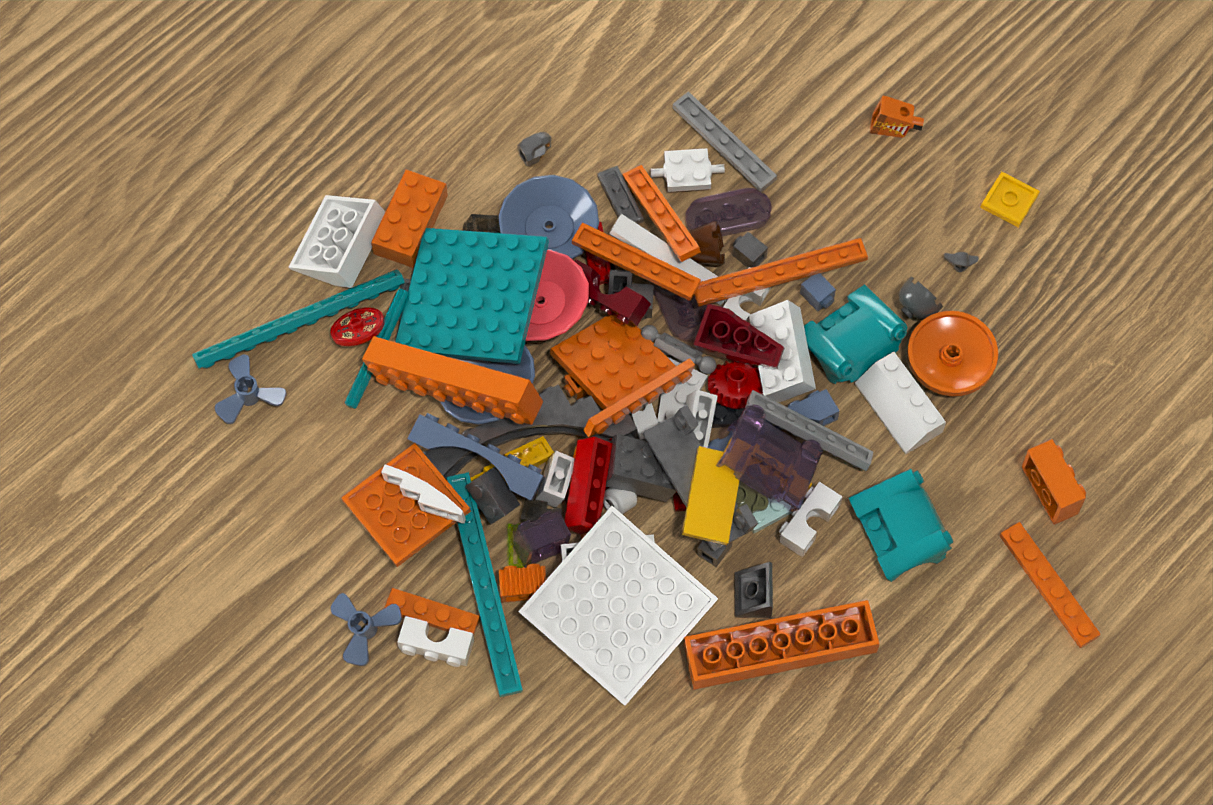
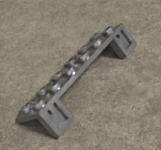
(676, 451)

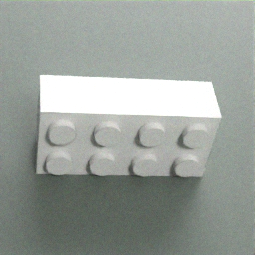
(794, 374)

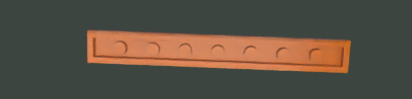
(780, 272)

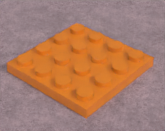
(611, 360)
(396, 519)

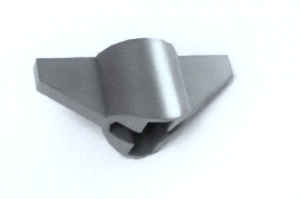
(961, 260)

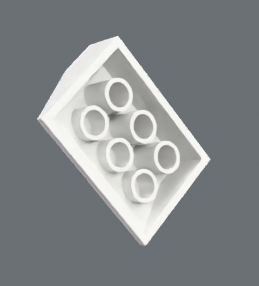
(338, 240)

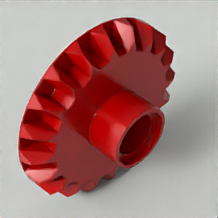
(734, 383)

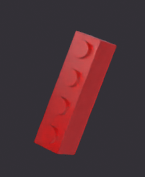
(588, 484)

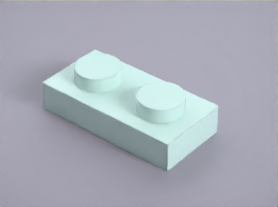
(773, 513)

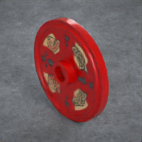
(357, 326)

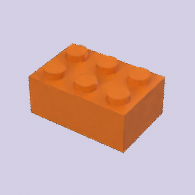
(1054, 481)

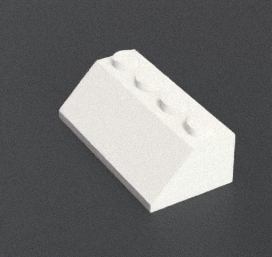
(900, 403)

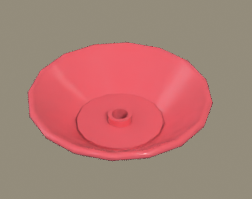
(565, 297)

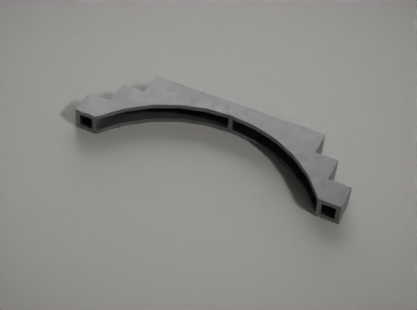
(554, 417)

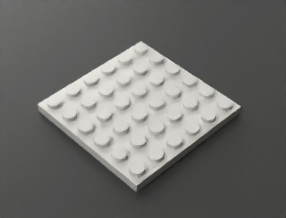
(618, 605)

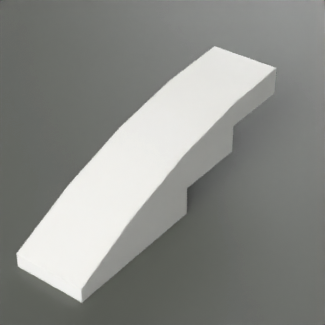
(428, 497)

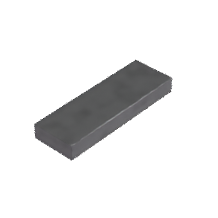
(619, 194)

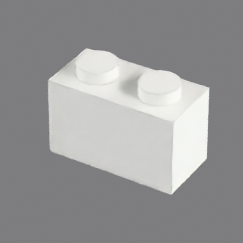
(556, 479)

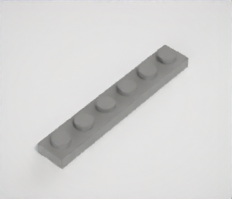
(724, 141)
(808, 429)

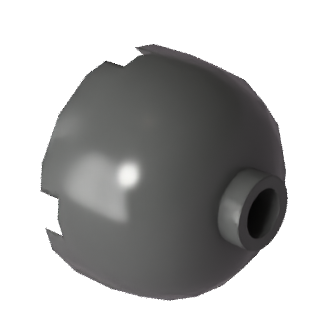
(917, 300)

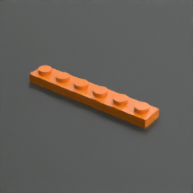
(661, 213)
(636, 261)
(635, 400)
(1050, 585)

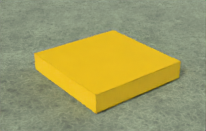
(1010, 199)

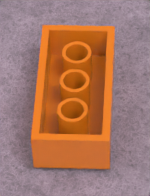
(410, 212)

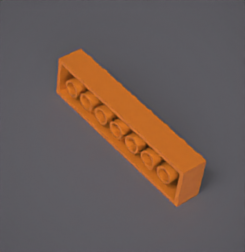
(453, 381)
(781, 644)

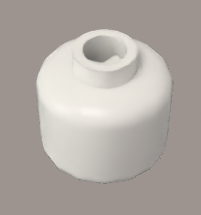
(619, 499)

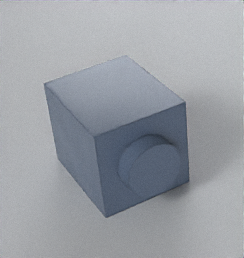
(818, 292)

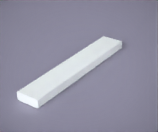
(640, 238)

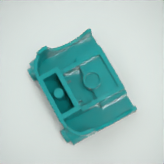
(855, 336)
(902, 524)

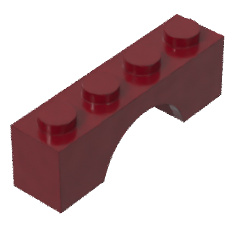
(626, 304)

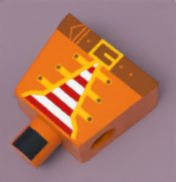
(894, 118)

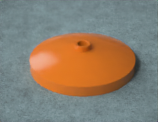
(955, 336)

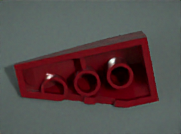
(735, 339)

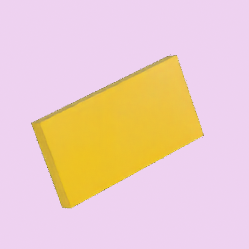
(710, 499)

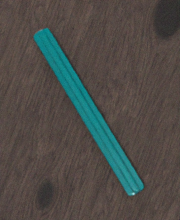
(364, 374)

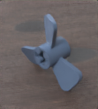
(231, 407)
(357, 649)

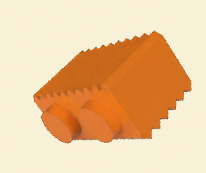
(520, 583)

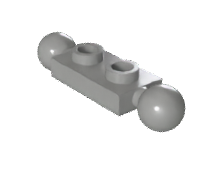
(678, 349)

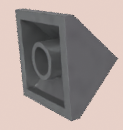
(754, 592)

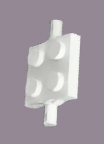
(687, 170)

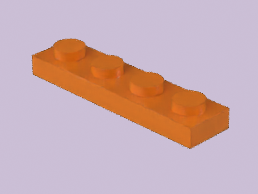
(435, 613)

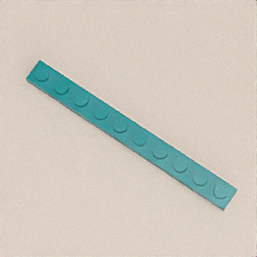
(291, 322)
(486, 593)

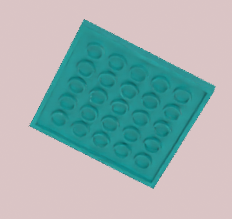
(473, 294)

